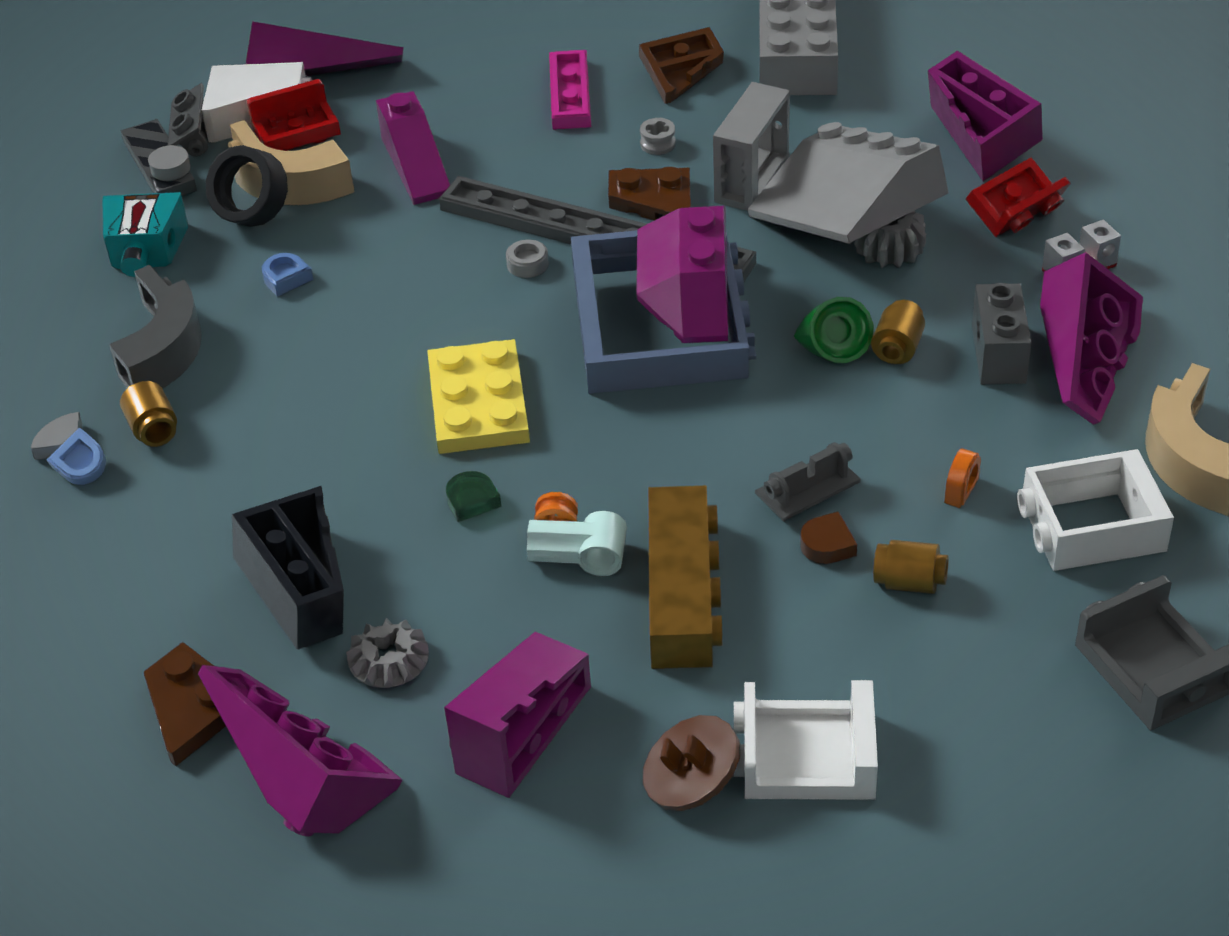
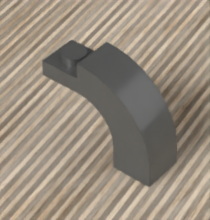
(168, 342)

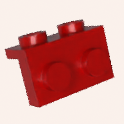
(293, 116)
(1015, 197)

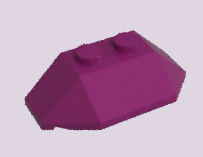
(686, 272)

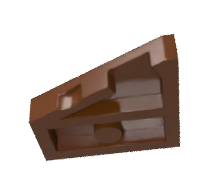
(681, 61)
(649, 190)
(182, 702)

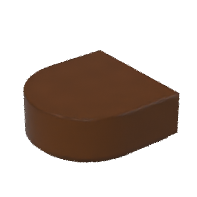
(827, 539)

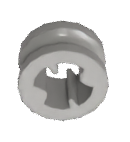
(657, 136)

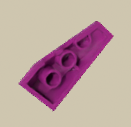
(317, 51)
(1088, 327)

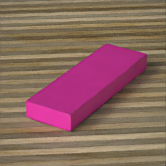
(569, 89)

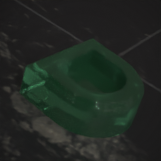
(471, 495)

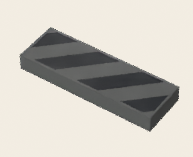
(141, 142)

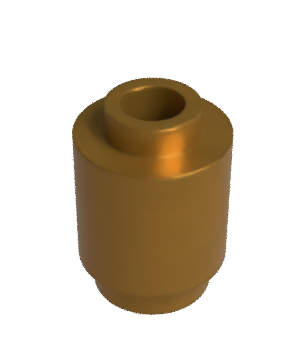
(898, 332)
(149, 413)
(910, 566)

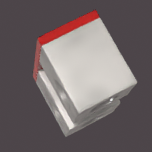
(1101, 246)

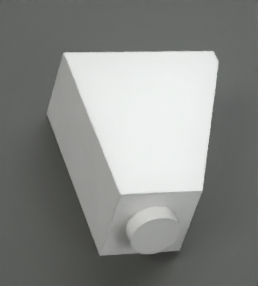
(234, 84)

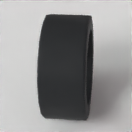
(221, 178)

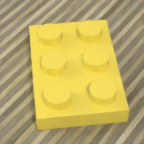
(477, 396)

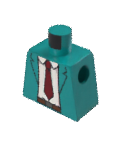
(143, 229)

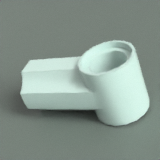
(593, 543)

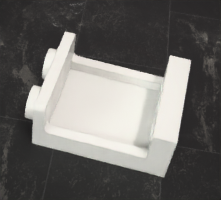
(808, 746)

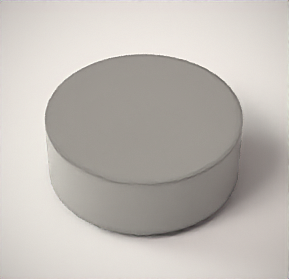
(169, 163)
(527, 258)

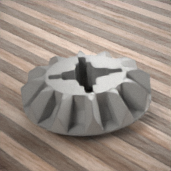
(393, 667)

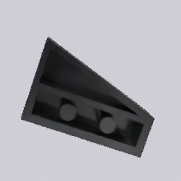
(292, 564)

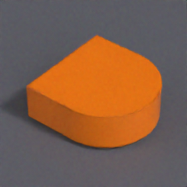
(962, 477)

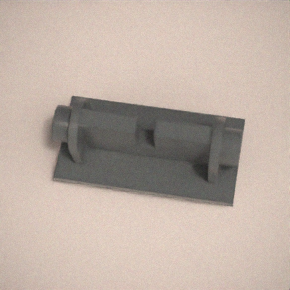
(187, 121)
(809, 484)

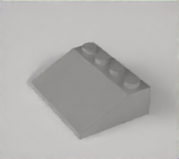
(851, 182)

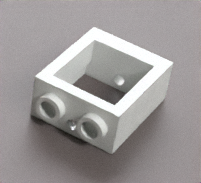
(1091, 478)

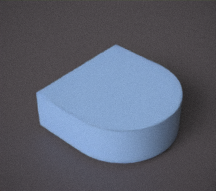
(79, 459)

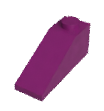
(412, 146)

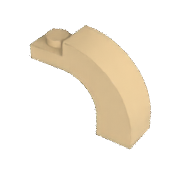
(312, 173)
(1183, 452)

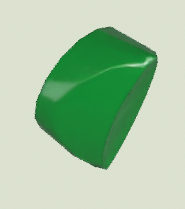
(837, 330)

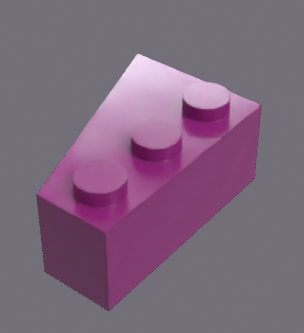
(983, 113)
(515, 711)

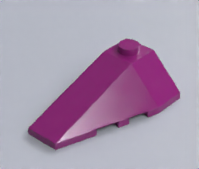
(294, 762)

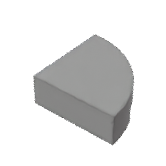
(54, 435)

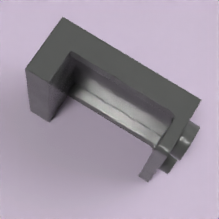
(1152, 654)

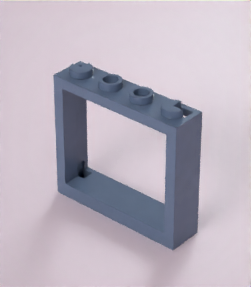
(657, 367)

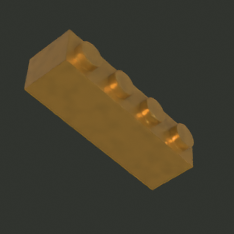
(680, 578)

